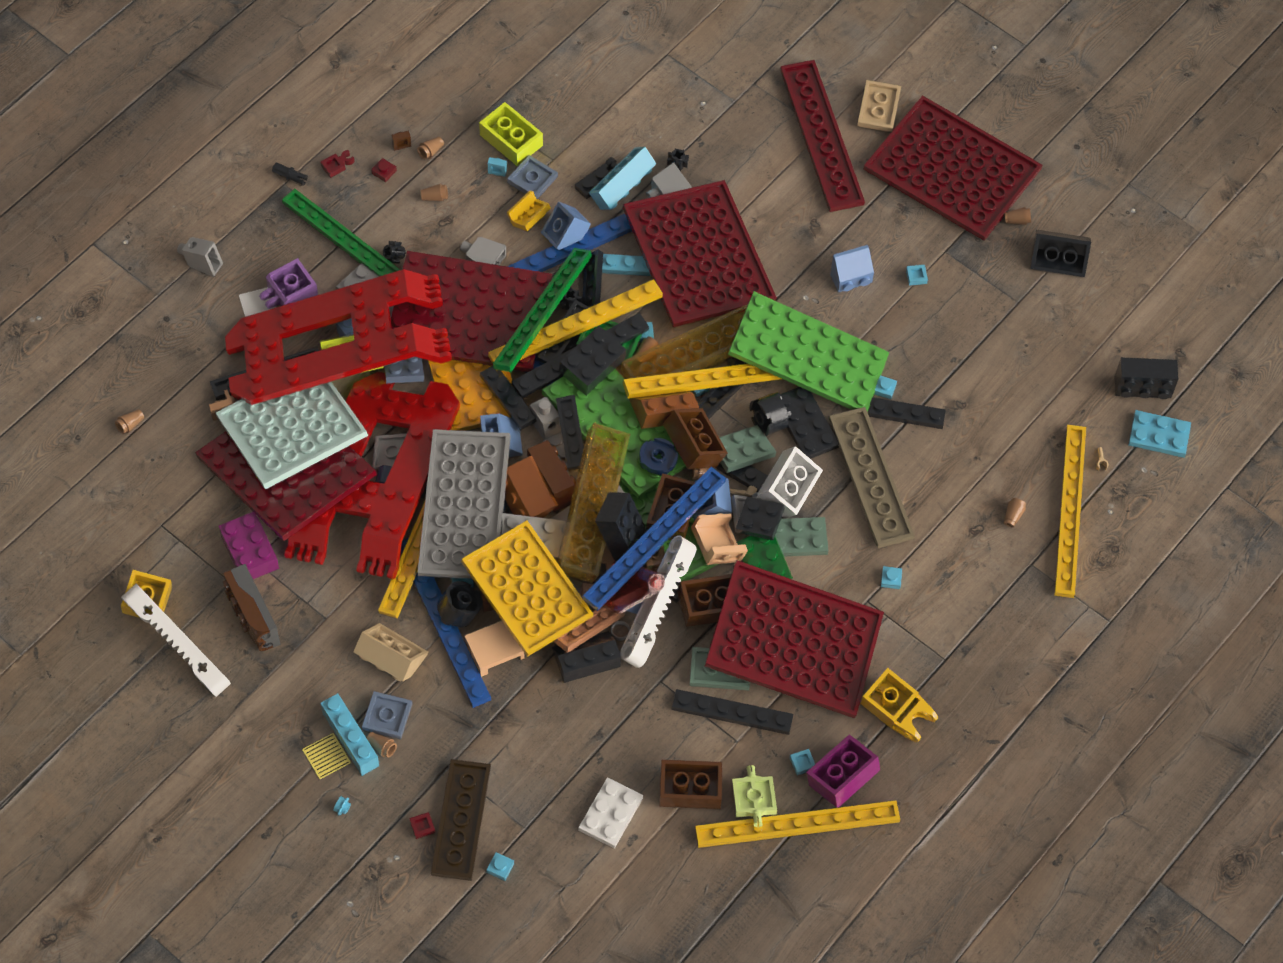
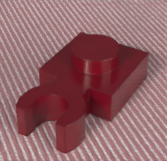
(334, 165)

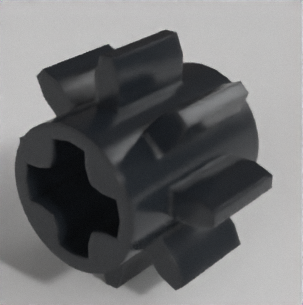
(678, 158)
(394, 251)
(569, 298)

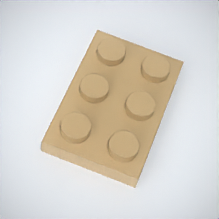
(879, 106)

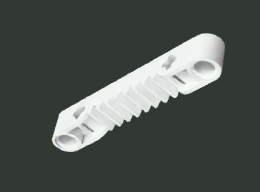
(138, 602)
(636, 648)

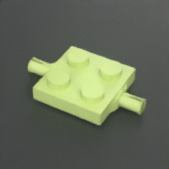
(754, 796)

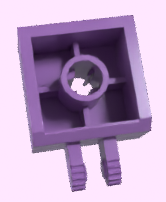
(288, 285)

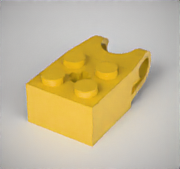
(901, 709)

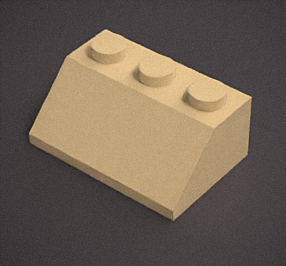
(390, 652)

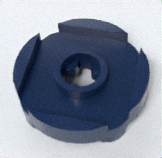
(654, 465)

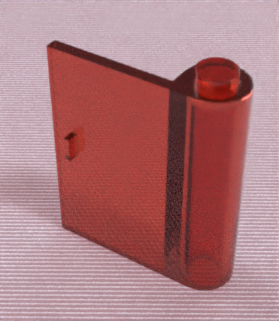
(635, 590)

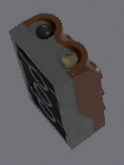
(250, 608)

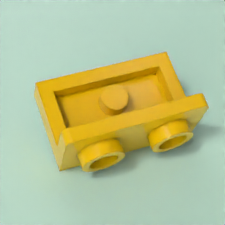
(527, 211)

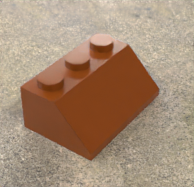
(655, 409)
(527, 490)

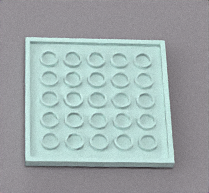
(291, 431)

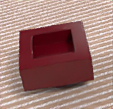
(384, 170)
(422, 825)

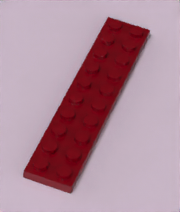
(822, 136)

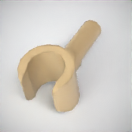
(1101, 460)
(750, 491)

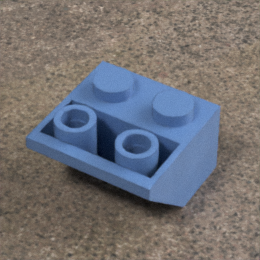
(503, 424)

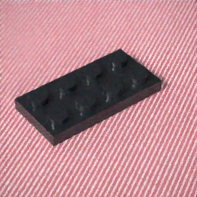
(808, 423)

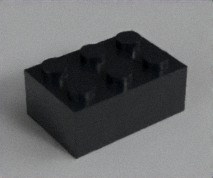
(592, 360)
(1146, 378)
(620, 523)

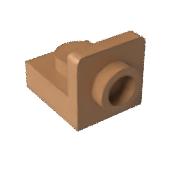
(219, 405)

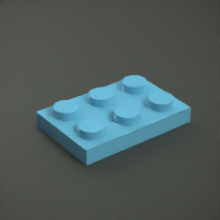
(1160, 433)

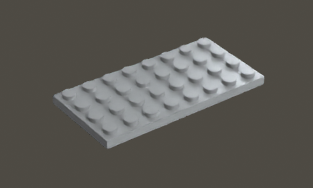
(462, 499)

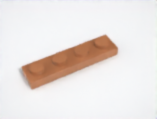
(601, 620)

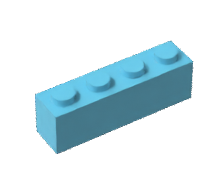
(622, 178)
(349, 734)

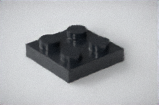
(760, 518)

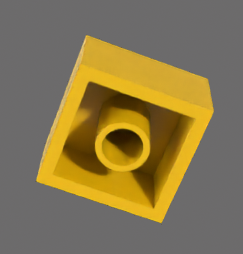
(154, 586)

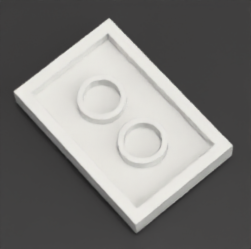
(610, 812)

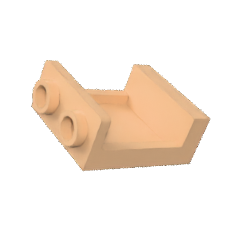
(717, 539)
(492, 647)

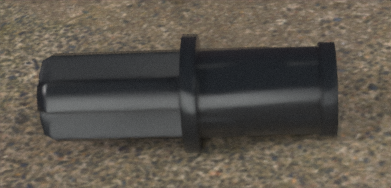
(289, 173)

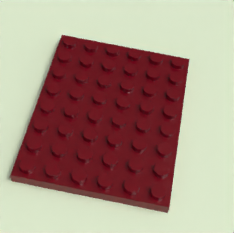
(953, 167)
(698, 252)
(479, 304)
(294, 500)
(794, 639)

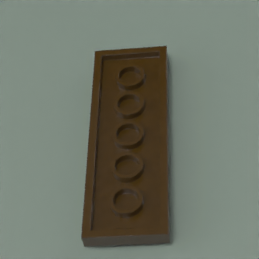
(461, 820)

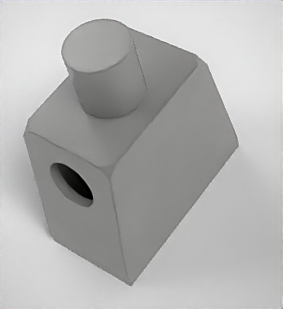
(668, 181)
(484, 251)
(201, 255)
(545, 416)

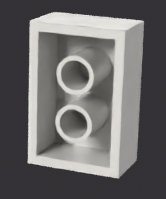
(790, 481)

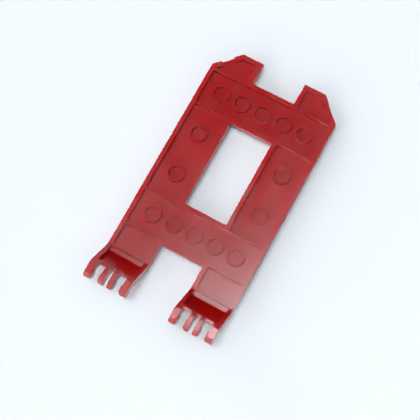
(373, 343)
(393, 503)

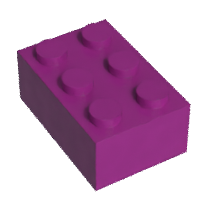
(249, 545)
(843, 771)

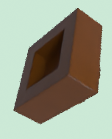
(401, 140)

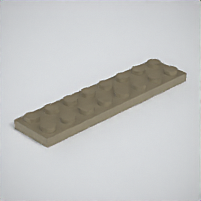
(871, 477)

